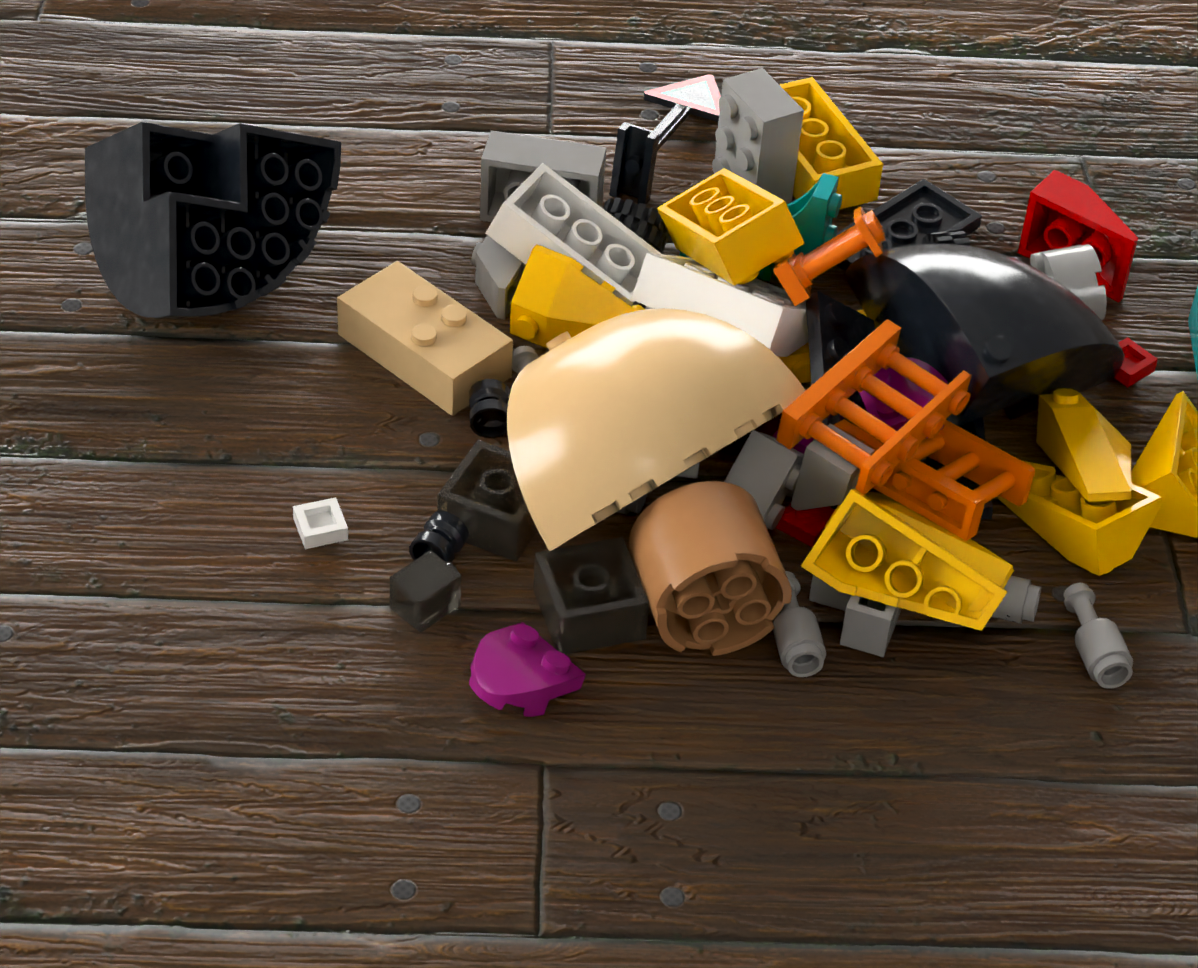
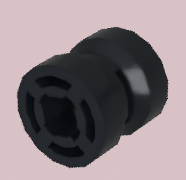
(489, 408)
(442, 535)

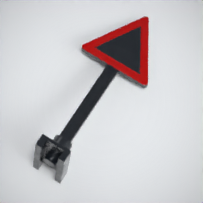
(638, 146)

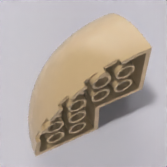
(632, 410)

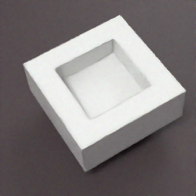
(320, 523)

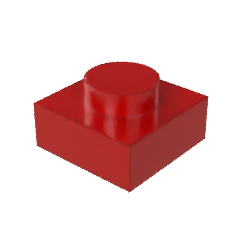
(1136, 364)
(805, 524)

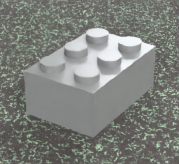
(759, 132)
(514, 157)

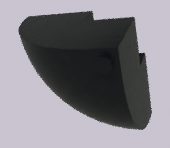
(202, 217)
(987, 317)

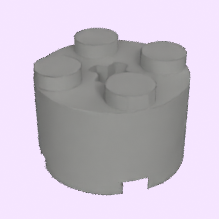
(1076, 270)

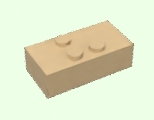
(423, 336)

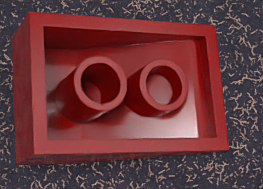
(1071, 214)

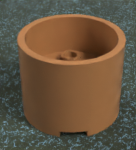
(709, 567)

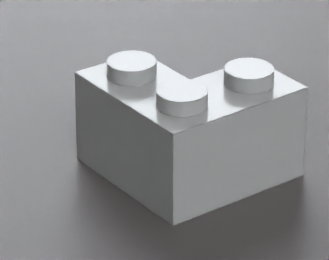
(767, 473)
(866, 622)

